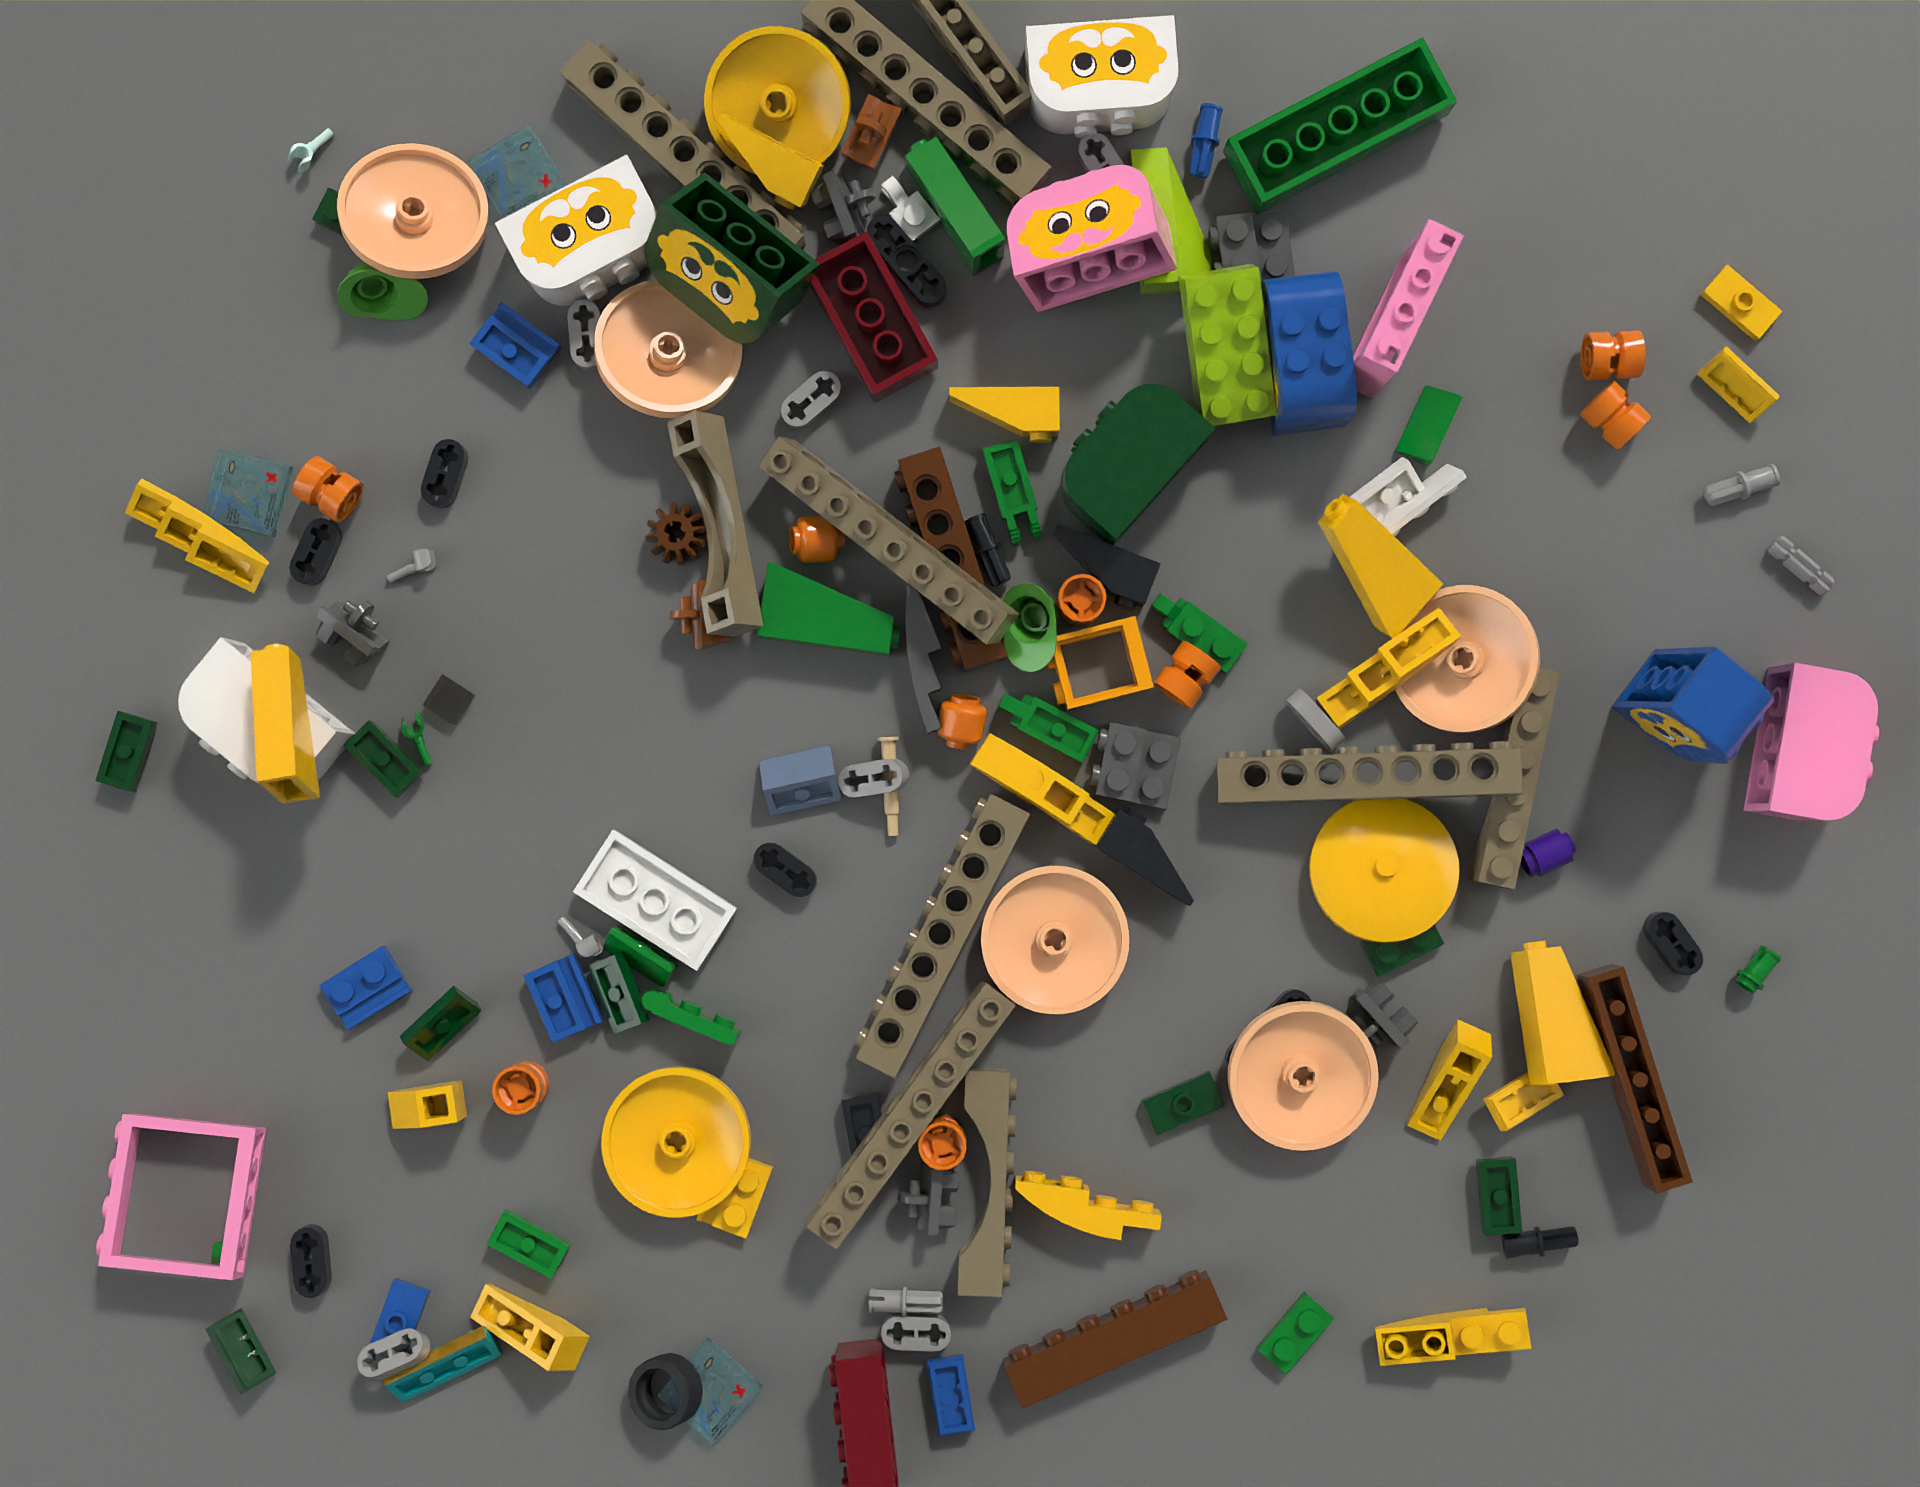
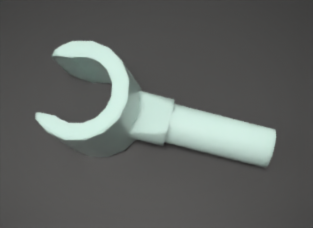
(306, 151)

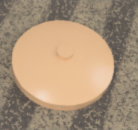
(412, 211)
(662, 353)
(1483, 673)
(1055, 939)
(1303, 1075)

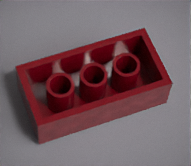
(872, 317)
(864, 1413)

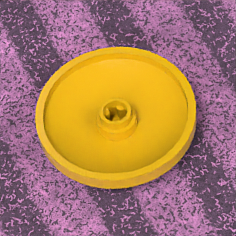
(782, 87)
(1384, 869)
(676, 1142)

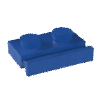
(515, 345)
(365, 987)
(563, 998)

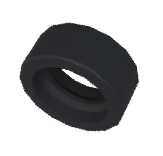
(641, 1395)

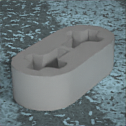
(1107, 154)
(577, 335)
(817, 406)
(1314, 719)
(872, 770)
(916, 1341)
(397, 1361)

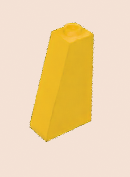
(1379, 567)
(282, 726)
(1555, 1020)

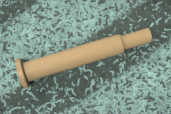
(891, 799)

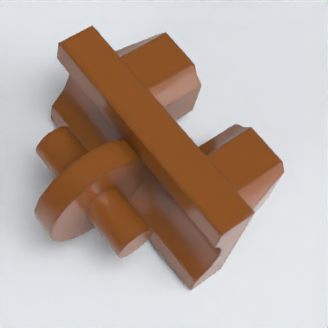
(871, 132)
(686, 615)

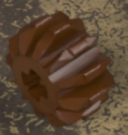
(665, 541)

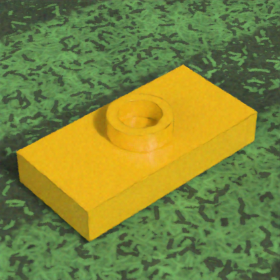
(1741, 302)
(1738, 385)
(1519, 1101)

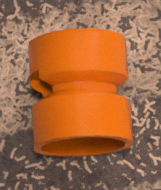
(1616, 355)
(1615, 415)
(322, 485)
(1081, 600)
(1180, 686)
(520, 1087)
(942, 1143)

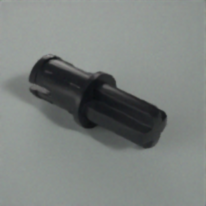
(988, 549)
(1538, 1241)

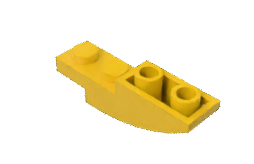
(1042, 788)
(1070, 1204)
(1452, 1334)

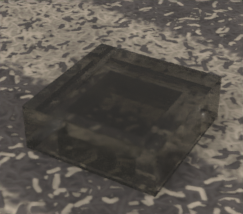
(448, 699)

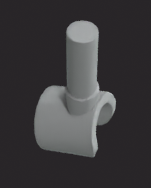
(423, 562)
(586, 947)

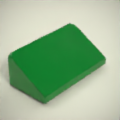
(1428, 424)
(640, 955)

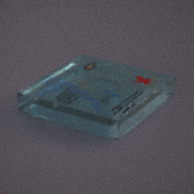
(517, 172)
(247, 492)
(725, 1390)

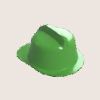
(380, 295)
(1033, 635)

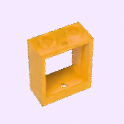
(1135, 655)

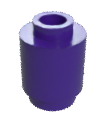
(1547, 853)

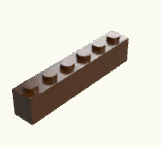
(1635, 1079)
(1113, 1338)

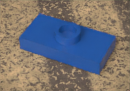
(401, 1309)
(950, 1395)

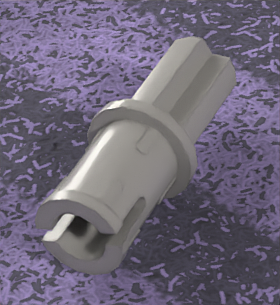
(1742, 485)
(905, 1301)

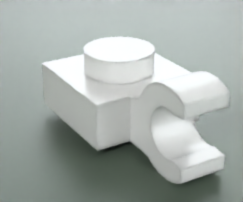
(910, 212)

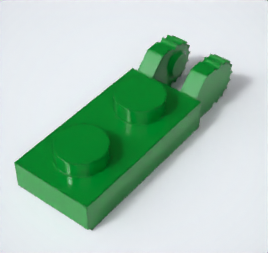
(1012, 487)
(689, 1015)

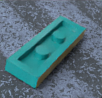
(445, 1364)

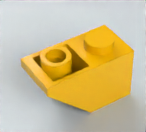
(427, 1105)

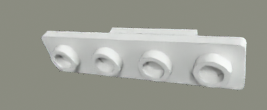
(1400, 495)

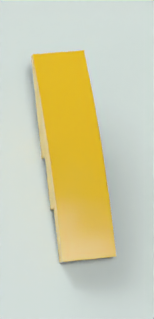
(204, 539)
(1388, 668)

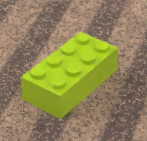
(1228, 344)

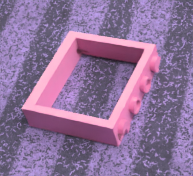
(1403, 306)
(240, 1204)

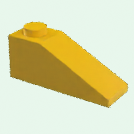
(775, 164)
(1021, 410)
(1451, 1079)
(530, 1329)

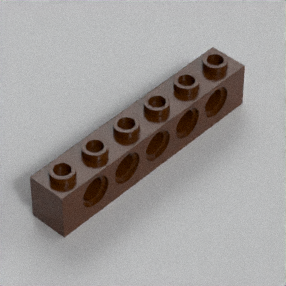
(932, 469)

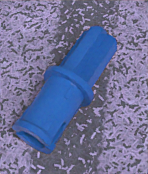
(1205, 140)

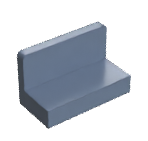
(799, 780)

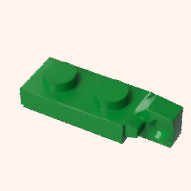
(1194, 626)
(1050, 725)

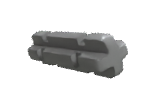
(1801, 565)

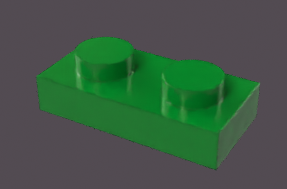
(528, 1243)
(1295, 1332)

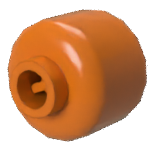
(815, 539)
(961, 720)

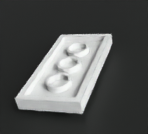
(655, 900)

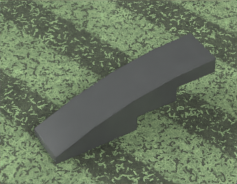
(920, 645)

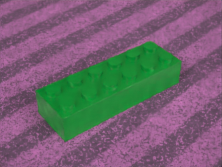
(1339, 125)

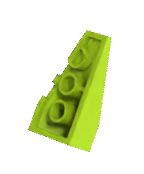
(1188, 241)

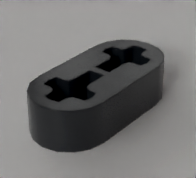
(436, 470)
(307, 549)
(791, 862)
(1680, 938)
(302, 1262)

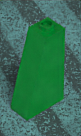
(956, 205)
(815, 615)

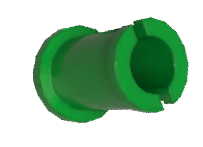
(1757, 970)

